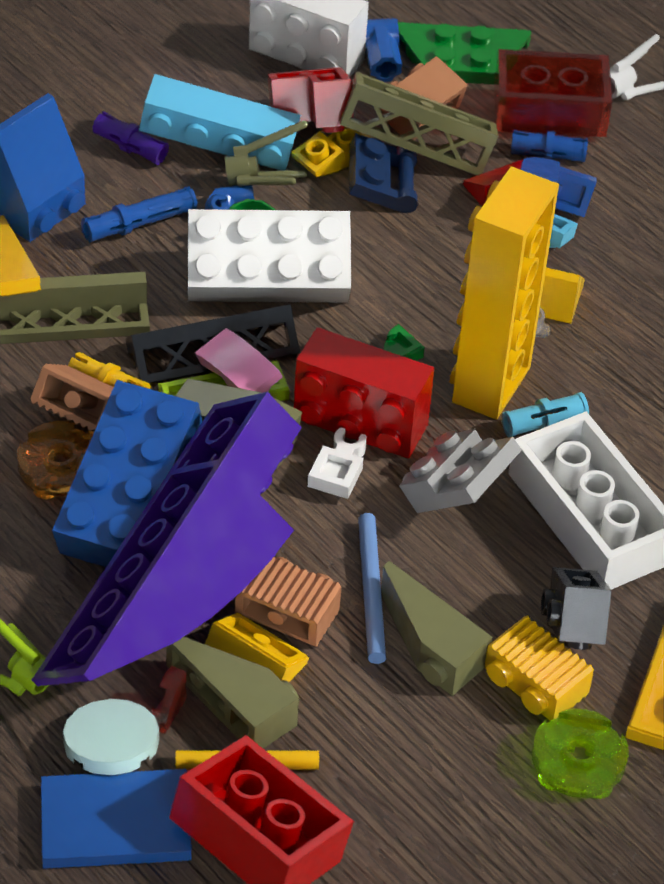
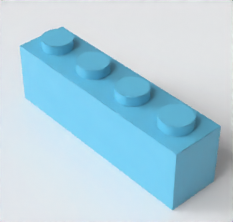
(215, 120)

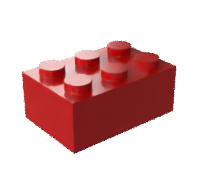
(363, 391)
(260, 817)

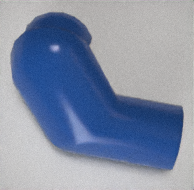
(225, 197)

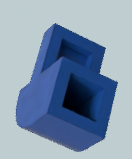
(574, 187)

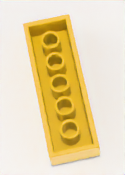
(502, 290)

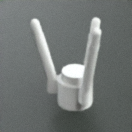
(624, 75)

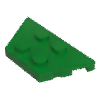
(464, 49)

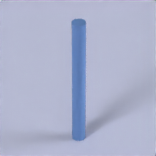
(371, 589)

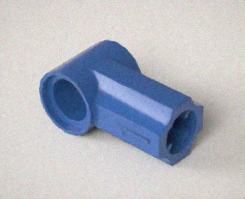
(383, 49)

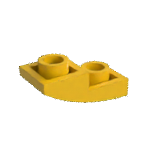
(326, 154)

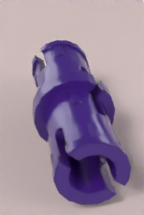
(130, 138)

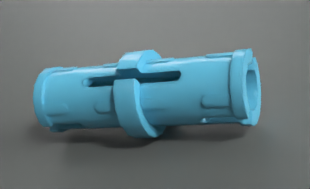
(520, 420)

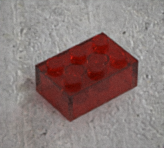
(552, 93)

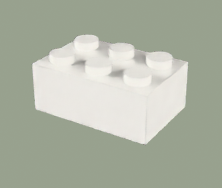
(310, 32)

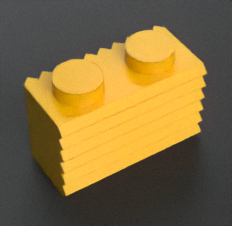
(538, 669)

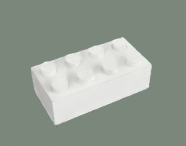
(269, 256)
(592, 499)

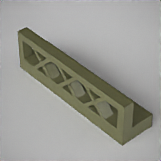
(421, 110)
(77, 296)

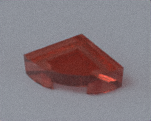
(175, 696)

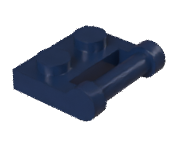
(371, 173)

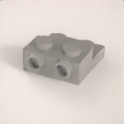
(457, 470)

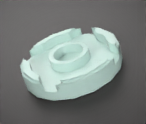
(111, 736)

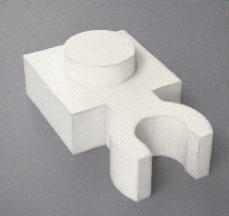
(338, 467)

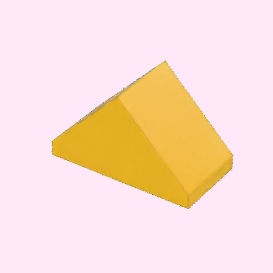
(561, 294)

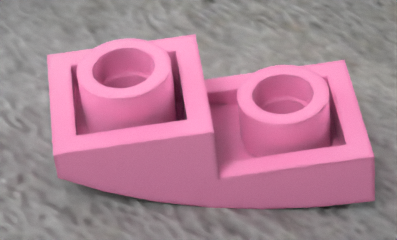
(238, 362)

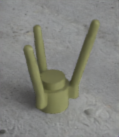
(244, 170)

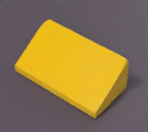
(253, 643)

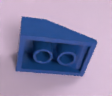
(38, 170)

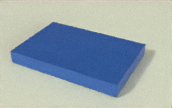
(111, 819)

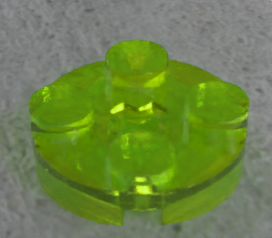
(576, 776)

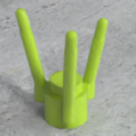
(23, 663)

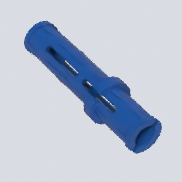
(125, 218)

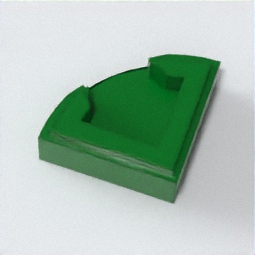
(403, 344)

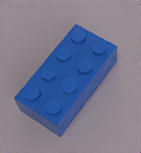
(122, 469)

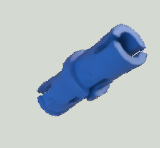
(549, 146)

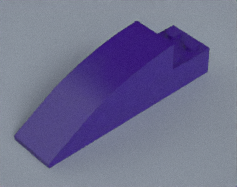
(188, 549)

